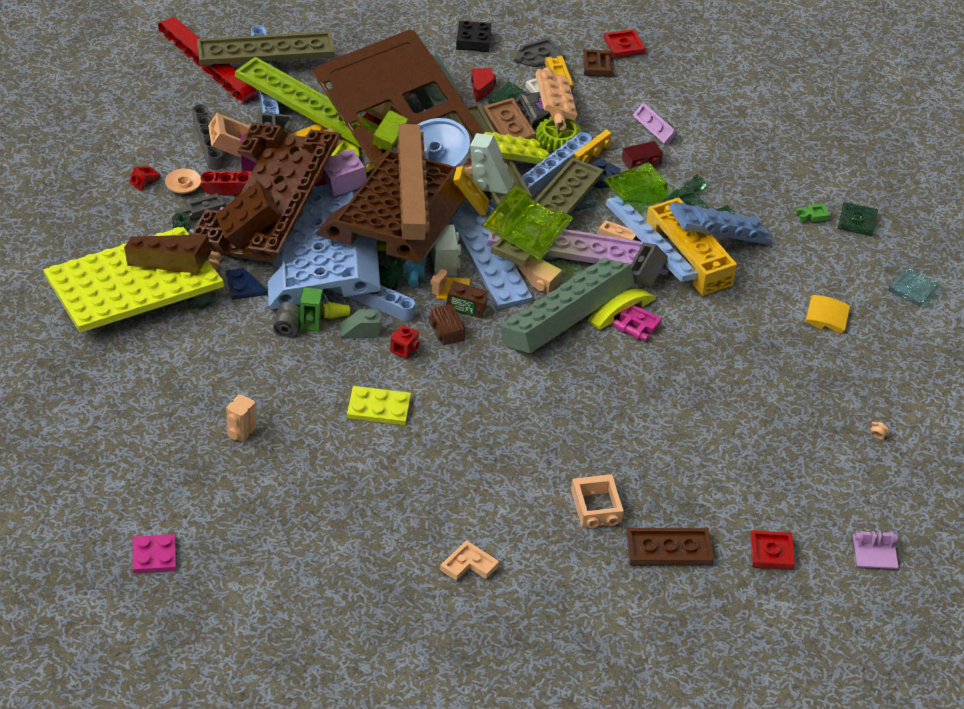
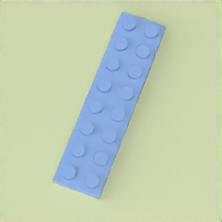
(497, 273)

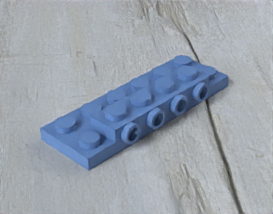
(720, 223)

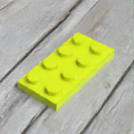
(520, 148)

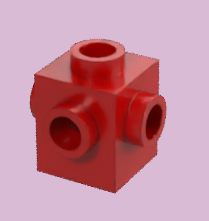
(404, 341)

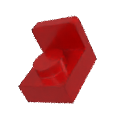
(141, 175)

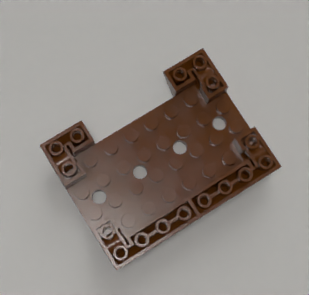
(276, 161)
(377, 208)

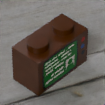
(467, 299)

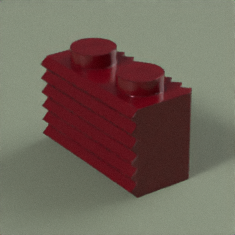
(641, 154)

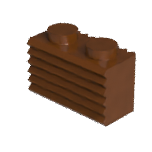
(447, 324)

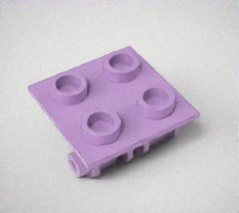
(875, 550)

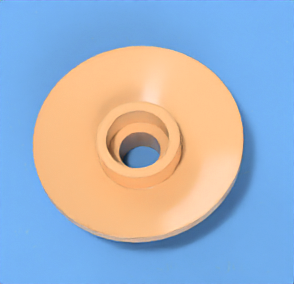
(183, 181)

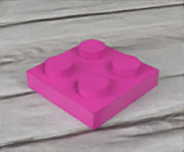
(154, 553)

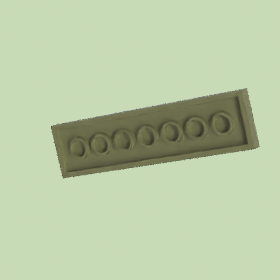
(265, 47)

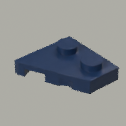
(243, 284)

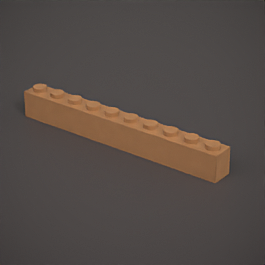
(412, 182)

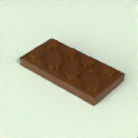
(669, 546)

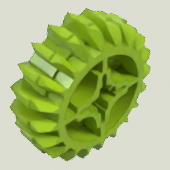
(553, 139)

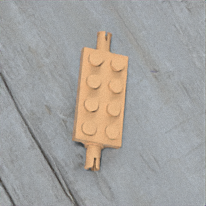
(556, 97)

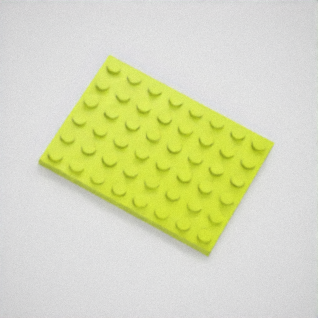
(105, 289)

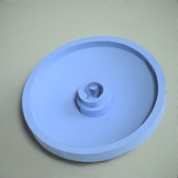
(445, 141)

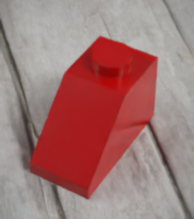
(482, 82)

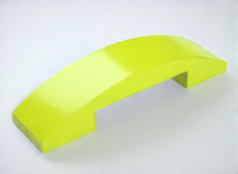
(605, 314)

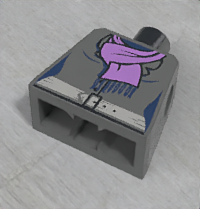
(532, 108)

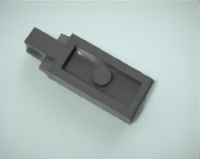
(197, 207)

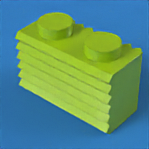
(387, 132)

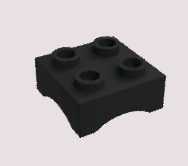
(473, 36)

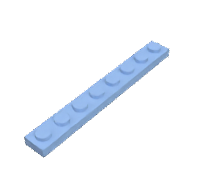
(648, 234)

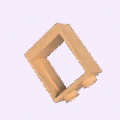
(226, 133)
(592, 486)

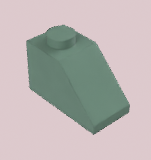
(361, 324)

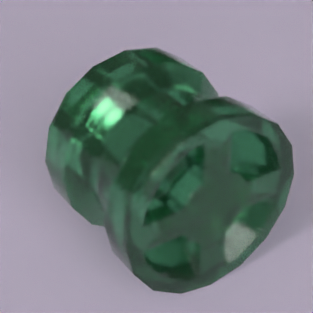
(181, 220)

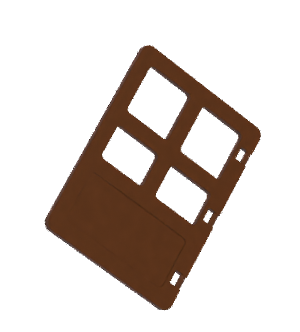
(384, 75)

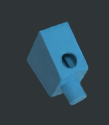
(416, 272)

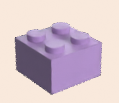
(344, 172)

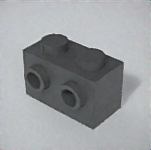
(648, 264)

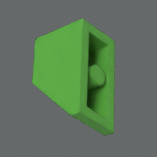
(311, 309)

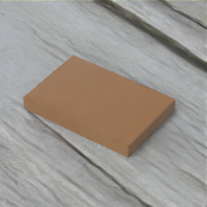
(508, 119)

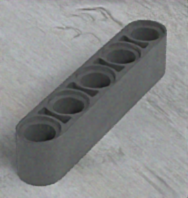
(201, 120)

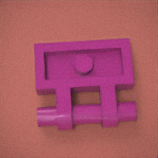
(640, 318)

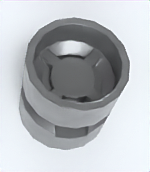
(287, 320)

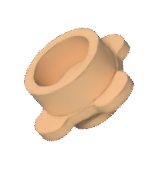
(879, 430)

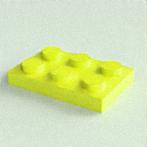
(379, 405)

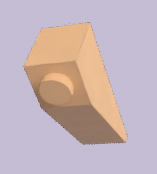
(541, 274)

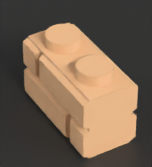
(241, 418)

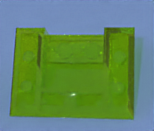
(526, 223)

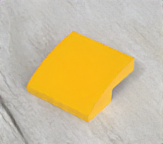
(827, 312)

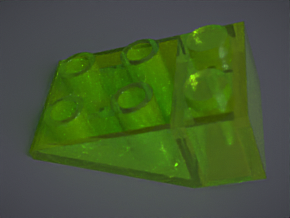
(639, 184)

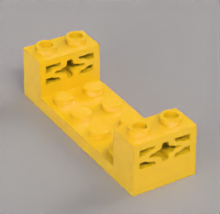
(707, 256)

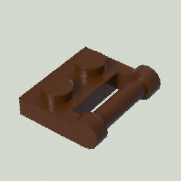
(592, 62)

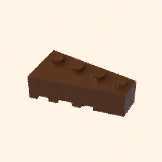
(168, 252)

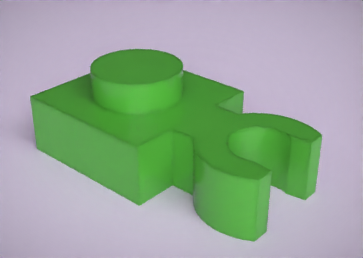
(814, 212)

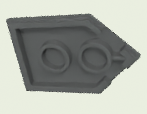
(536, 52)

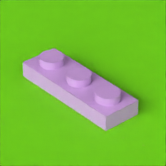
(655, 123)

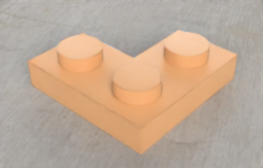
(469, 557)

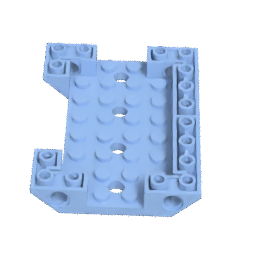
(344, 265)

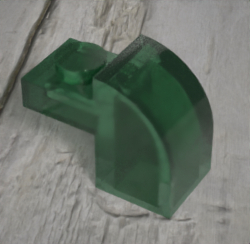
(390, 276)

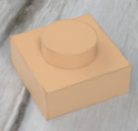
(439, 282)

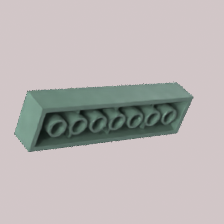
(567, 305)

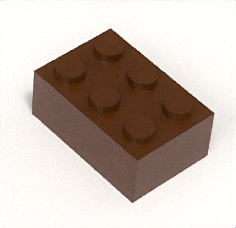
(248, 215)

